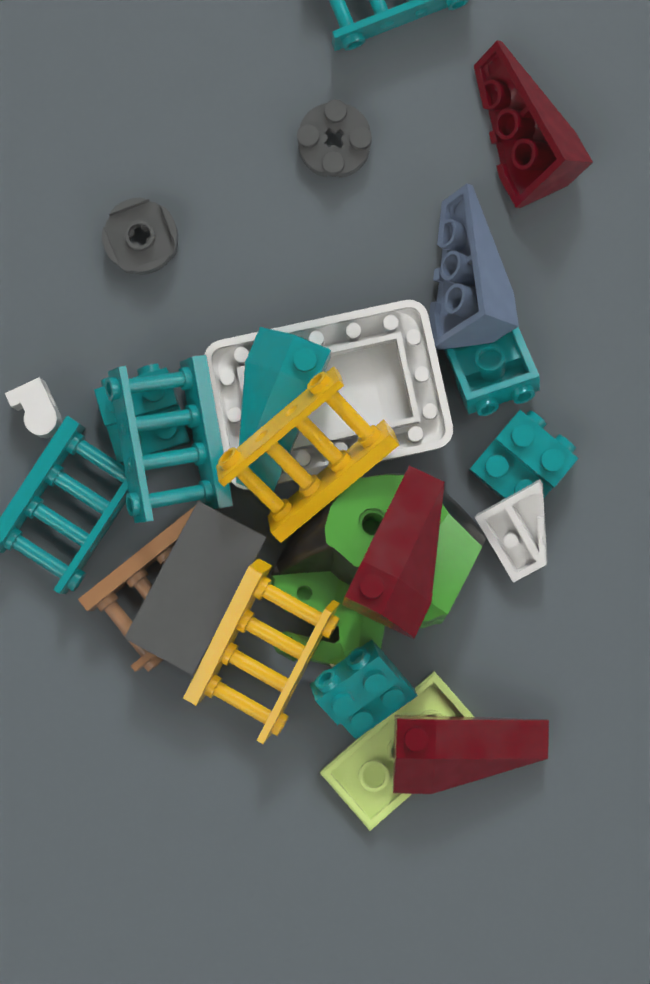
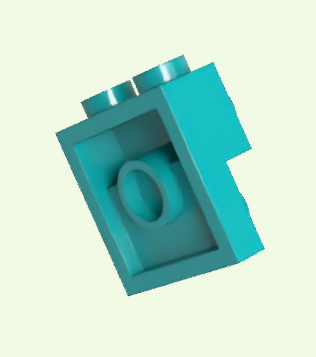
(494, 373)
(145, 404)
(523, 456)
(362, 689)

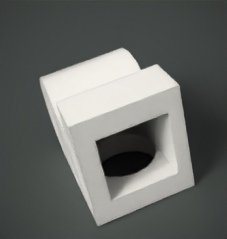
(40, 409)

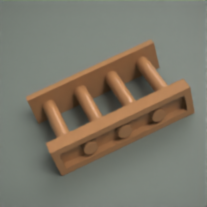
(134, 574)

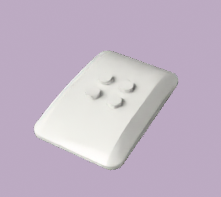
(386, 373)

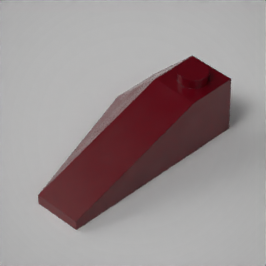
(531, 136)
(400, 562)
(454, 751)

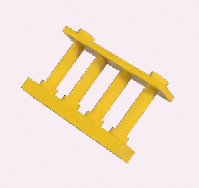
(314, 490)
(224, 650)

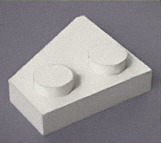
(518, 530)

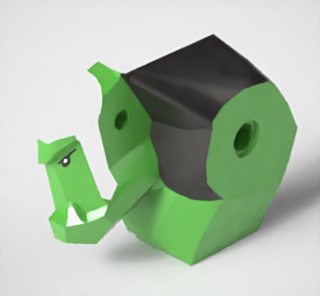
(332, 544)

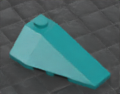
(273, 377)

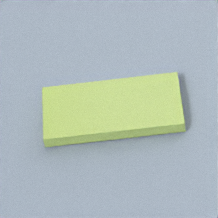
(365, 768)

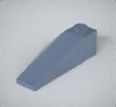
(473, 288)

